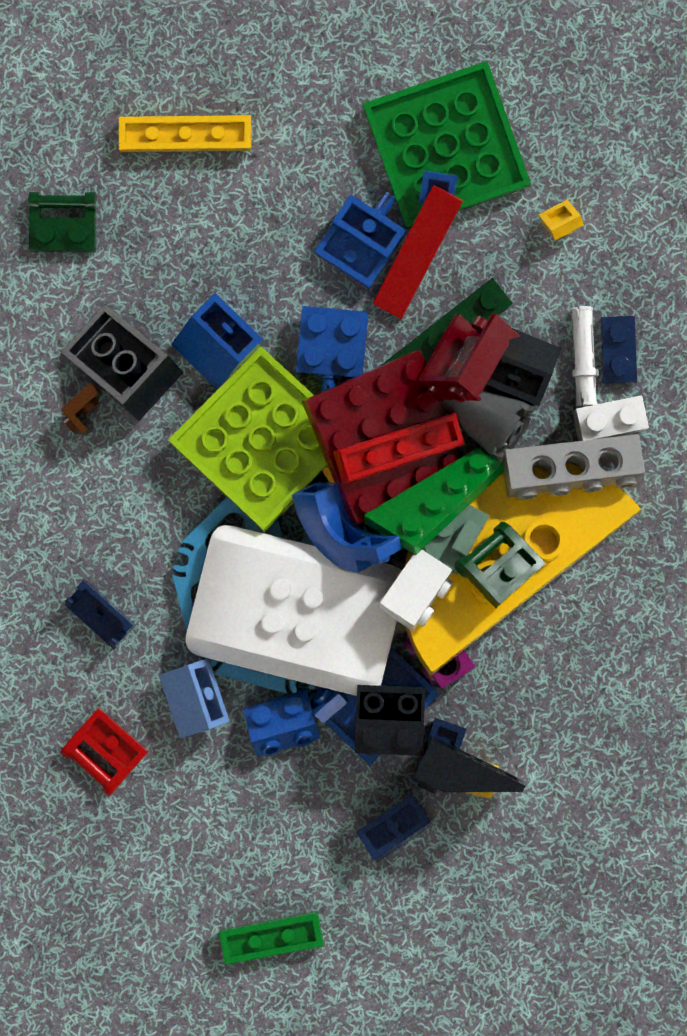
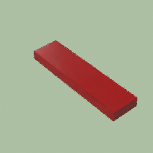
(418, 251)
(398, 448)

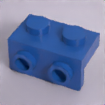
(281, 723)

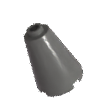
(493, 421)

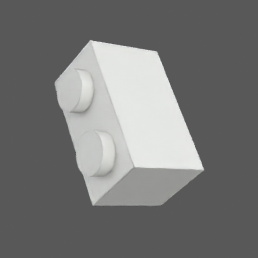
(611, 419)
(416, 590)

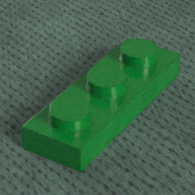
(271, 937)

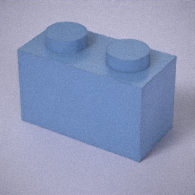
(194, 698)

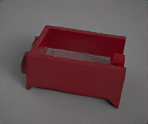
(466, 358)

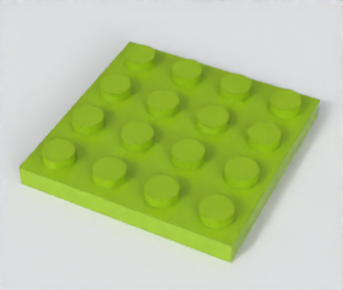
(255, 439)

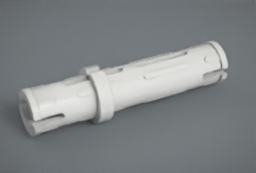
(585, 371)

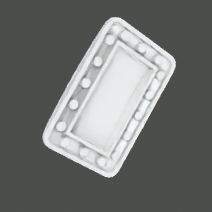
(291, 612)

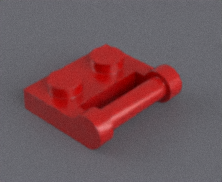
(111, 743)

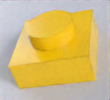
(561, 220)

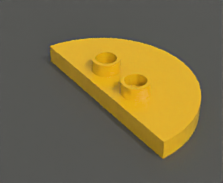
(553, 526)

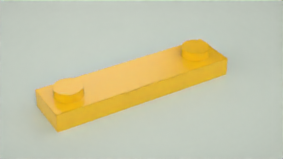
(185, 133)

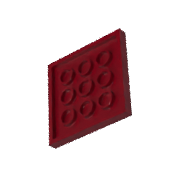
(368, 408)

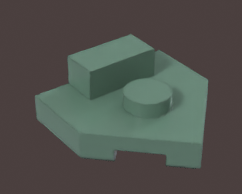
(457, 537)

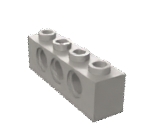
(621, 450)

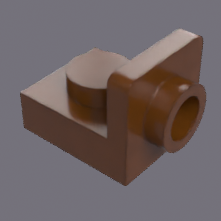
(83, 402)

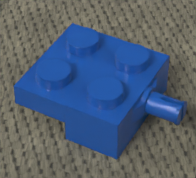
(361, 239)
(331, 344)

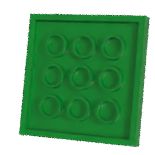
(447, 128)

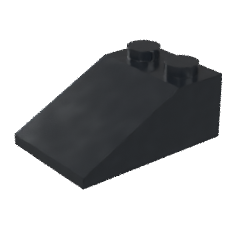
(122, 362)
(457, 771)

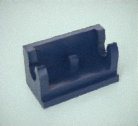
(99, 614)
(394, 828)

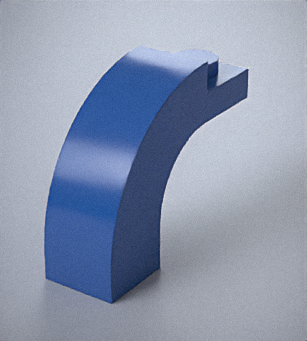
(334, 533)

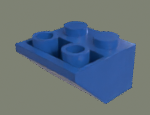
(217, 341)

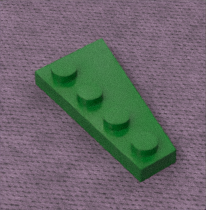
(436, 501)

